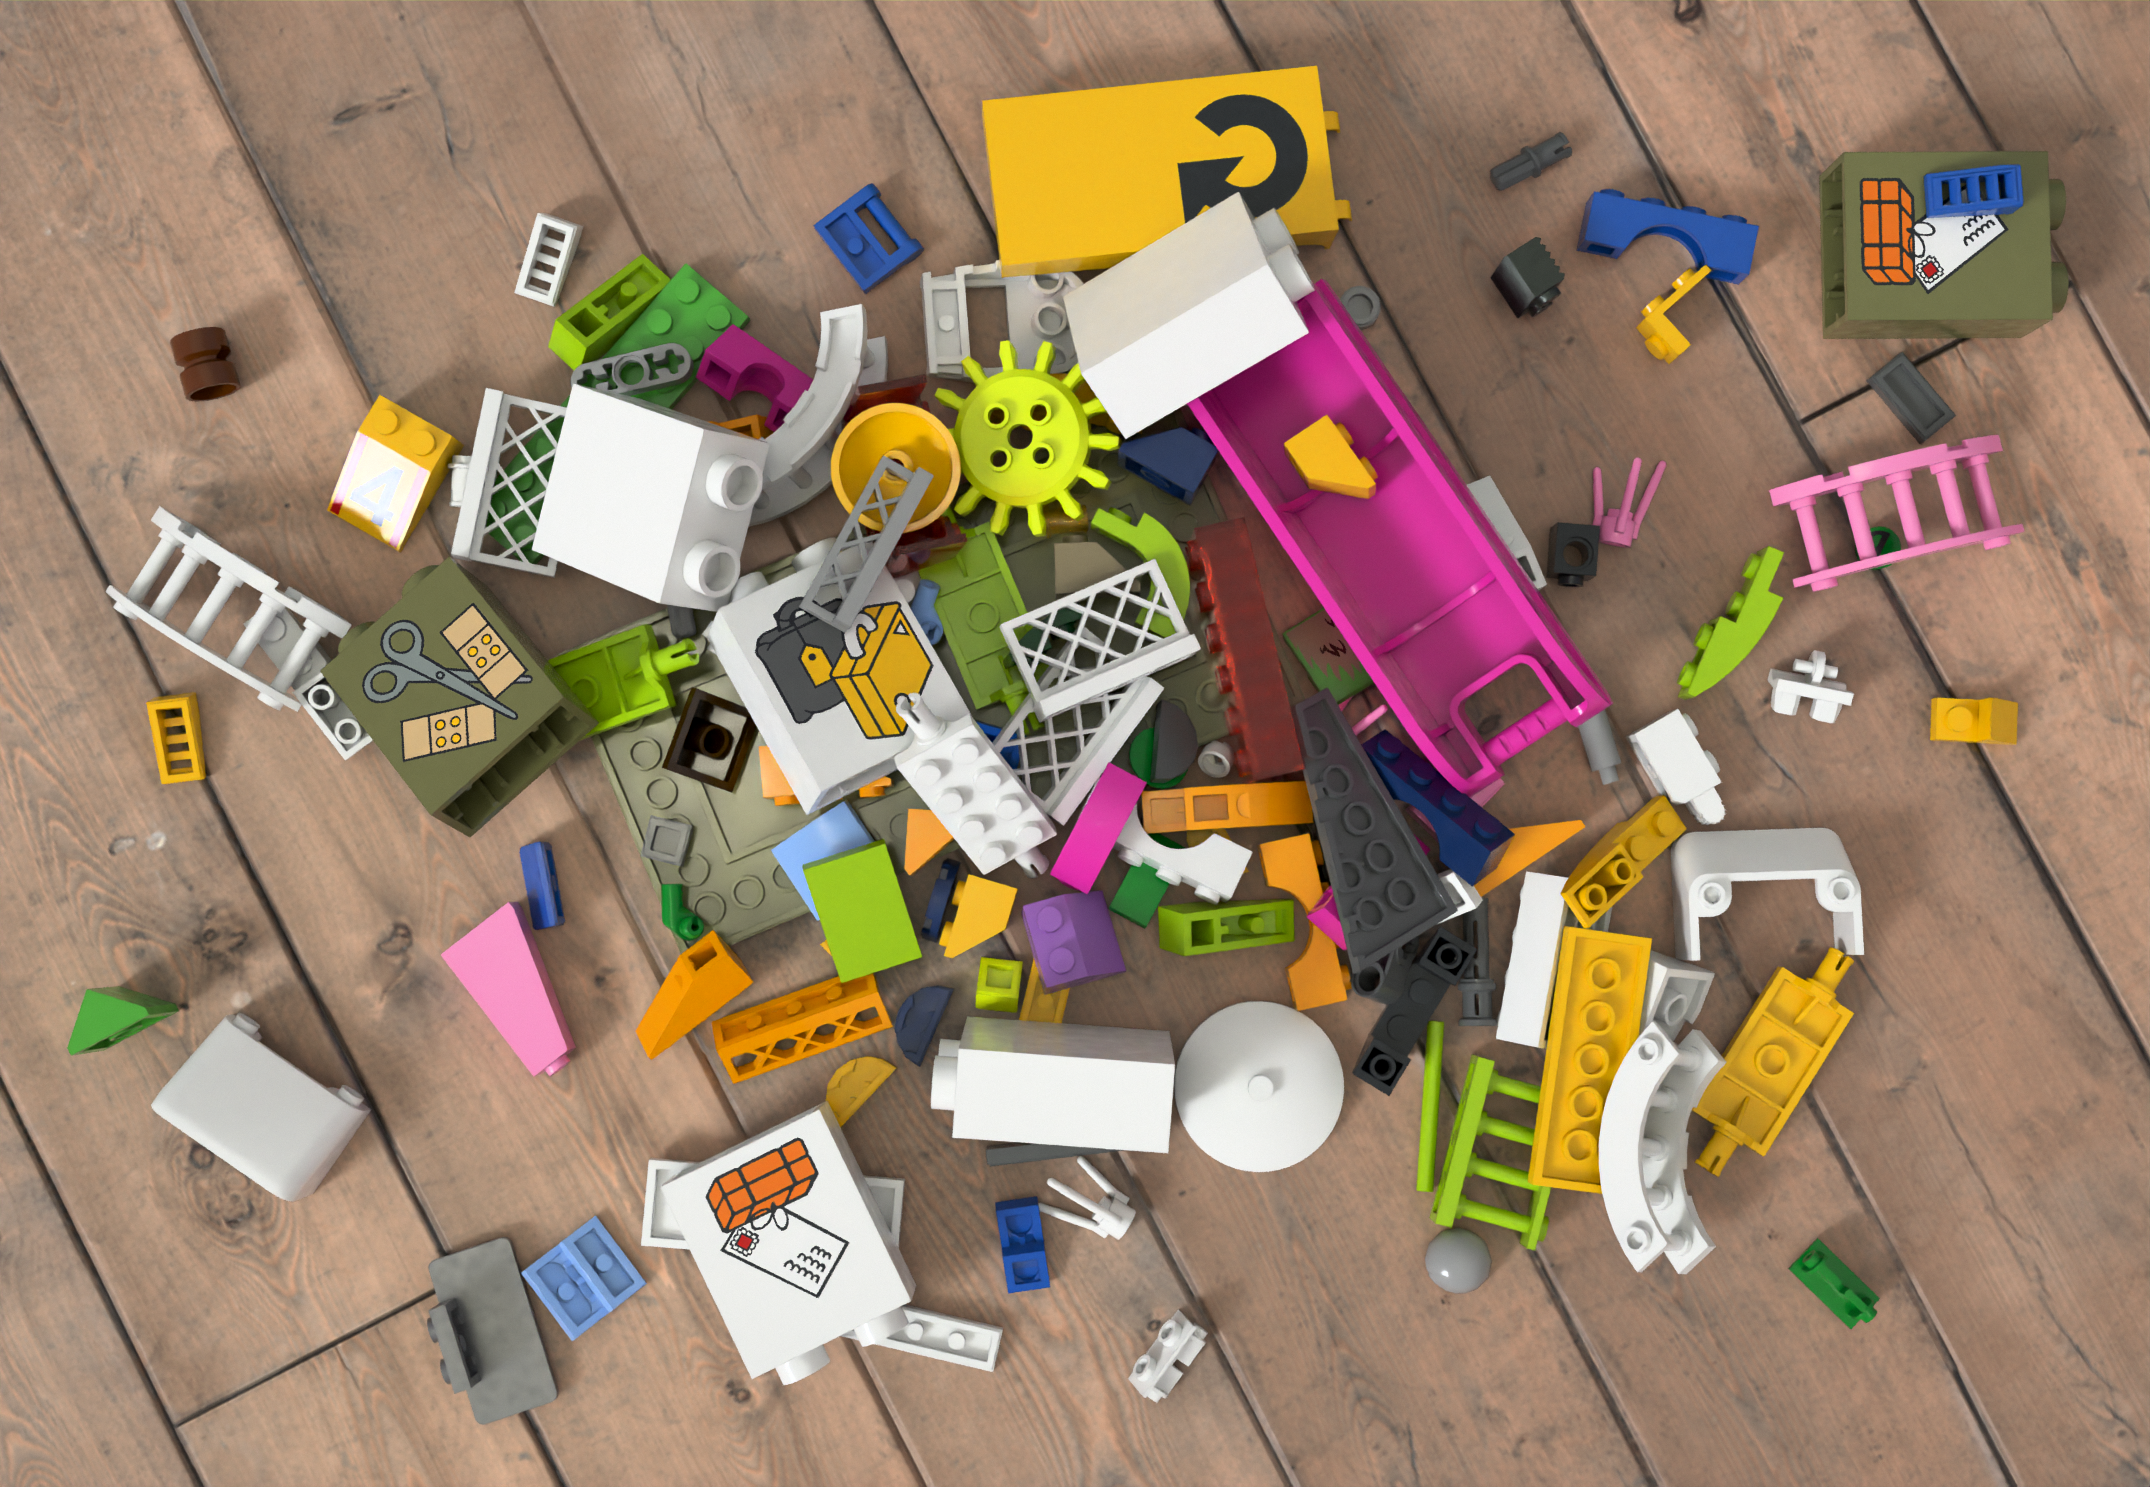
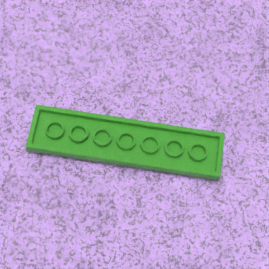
(683, 313)

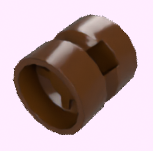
(206, 370)

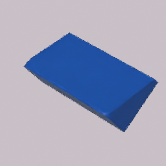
(542, 885)

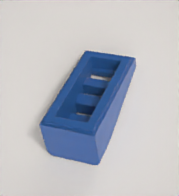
(2010, 187)

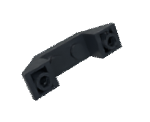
(1402, 1022)

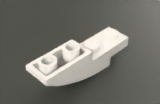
(312, 687)

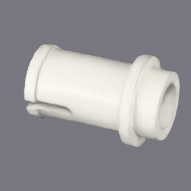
(460, 468)

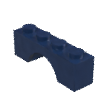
(1467, 834)

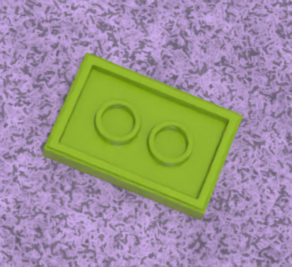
(862, 910)

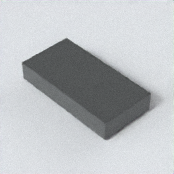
(1911, 398)

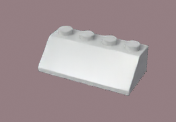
(1535, 959)

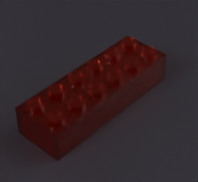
(1245, 651)

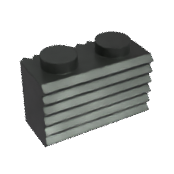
(1528, 279)

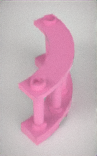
(1897, 472)

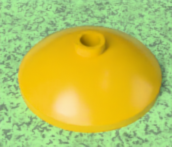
(902, 434)

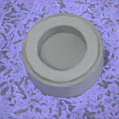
(1362, 305)

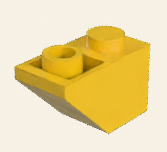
(1328, 463)
(981, 914)

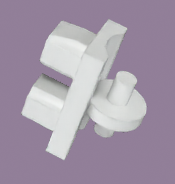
(1827, 694)

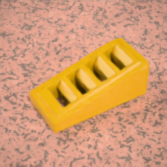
(159, 723)

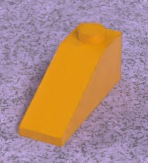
(1525, 848)

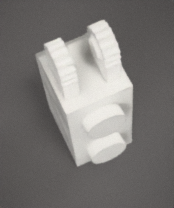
(1679, 765)

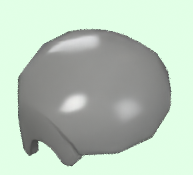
(1458, 1260)

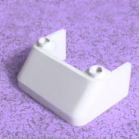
(1710, 860)

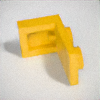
(1661, 335)

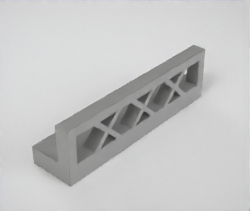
(881, 550)

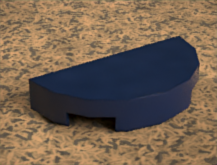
(940, 899)
(919, 1019)

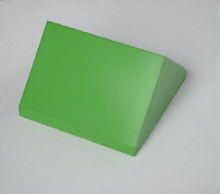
(114, 1015)

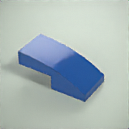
(1022, 1244)

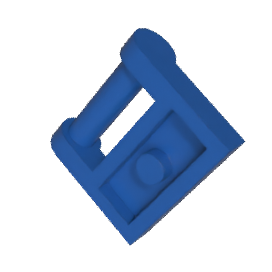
(858, 247)

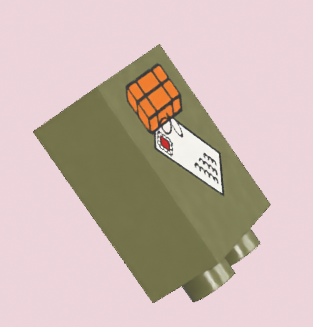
(1936, 278)

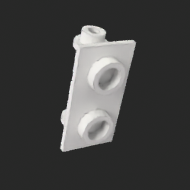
(1154, 1371)

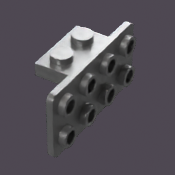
(489, 1332)

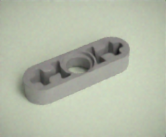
(617, 363)

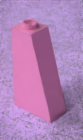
(512, 987)

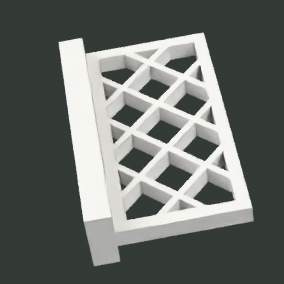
(482, 477)
(1111, 675)
(1094, 753)

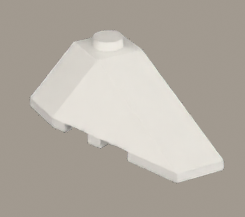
(1673, 993)

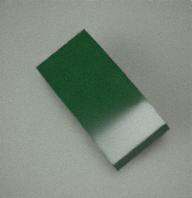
(1064, 620)

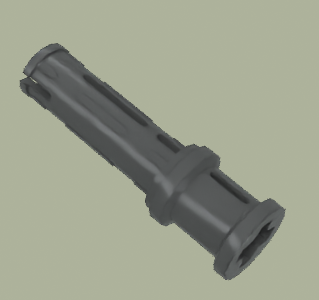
(1483, 985)

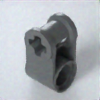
(1393, 974)

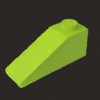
(606, 313)
(1233, 925)

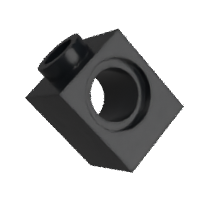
(1583, 538)

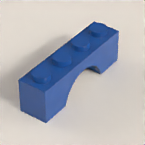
(1720, 243)

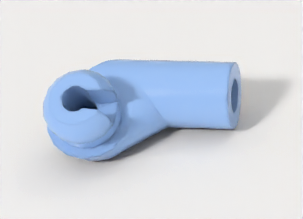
(925, 612)

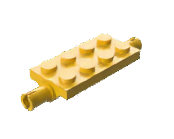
(1773, 1060)

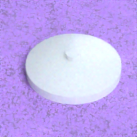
(1258, 1086)

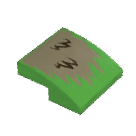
(1327, 657)

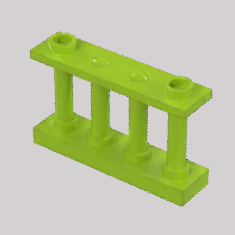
(1462, 1162)

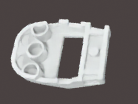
(1032, 309)

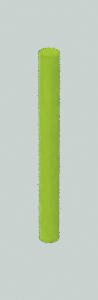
(1430, 1106)

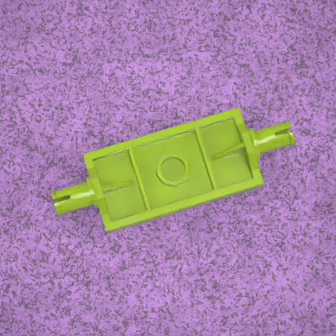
(972, 604)
(624, 675)

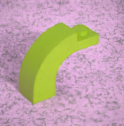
(1150, 541)

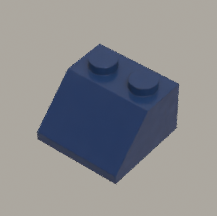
(1171, 461)

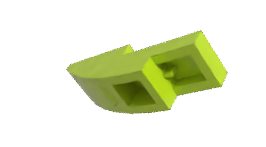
(1728, 641)

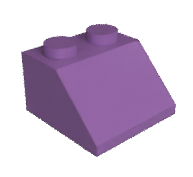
(1072, 940)

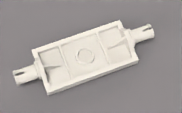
(973, 790)

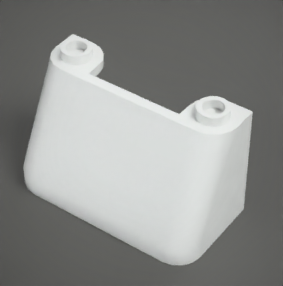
(260, 1110)

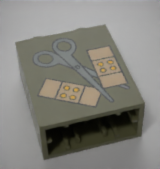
(457, 696)

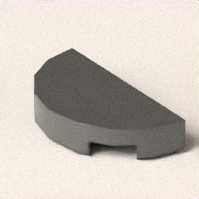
(1173, 743)

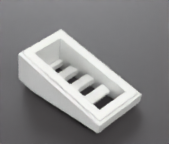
(533, 254)

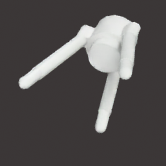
(1111, 1215)

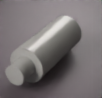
(1600, 747)

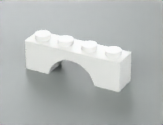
(1209, 867)

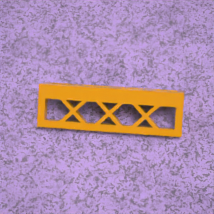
(797, 1018)

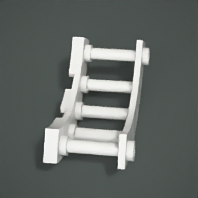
(803, 446)
(233, 572)
(1646, 1148)

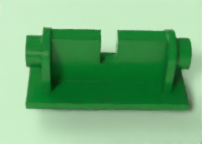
(1835, 1284)

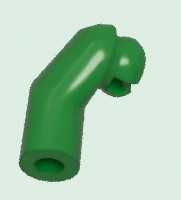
(676, 916)

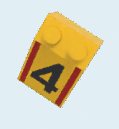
(392, 473)

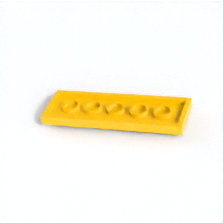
(1588, 1037)

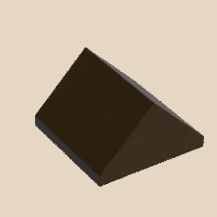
(710, 740)

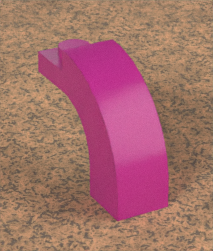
(1097, 828)

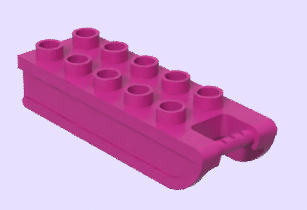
(1414, 569)

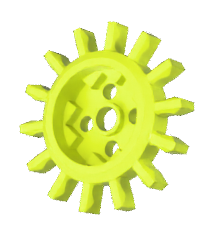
(1062, 432)

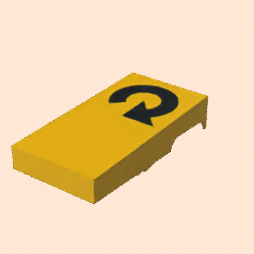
(1119, 167)

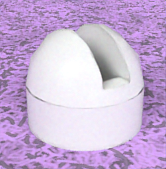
(1209, 759)

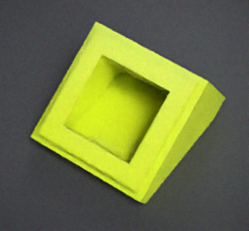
(998, 984)

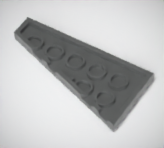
(1372, 858)

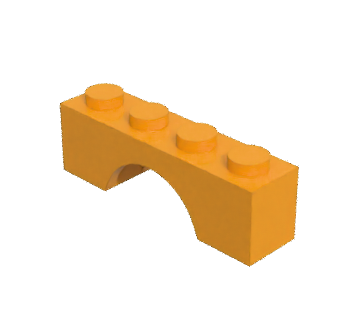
(1316, 974)

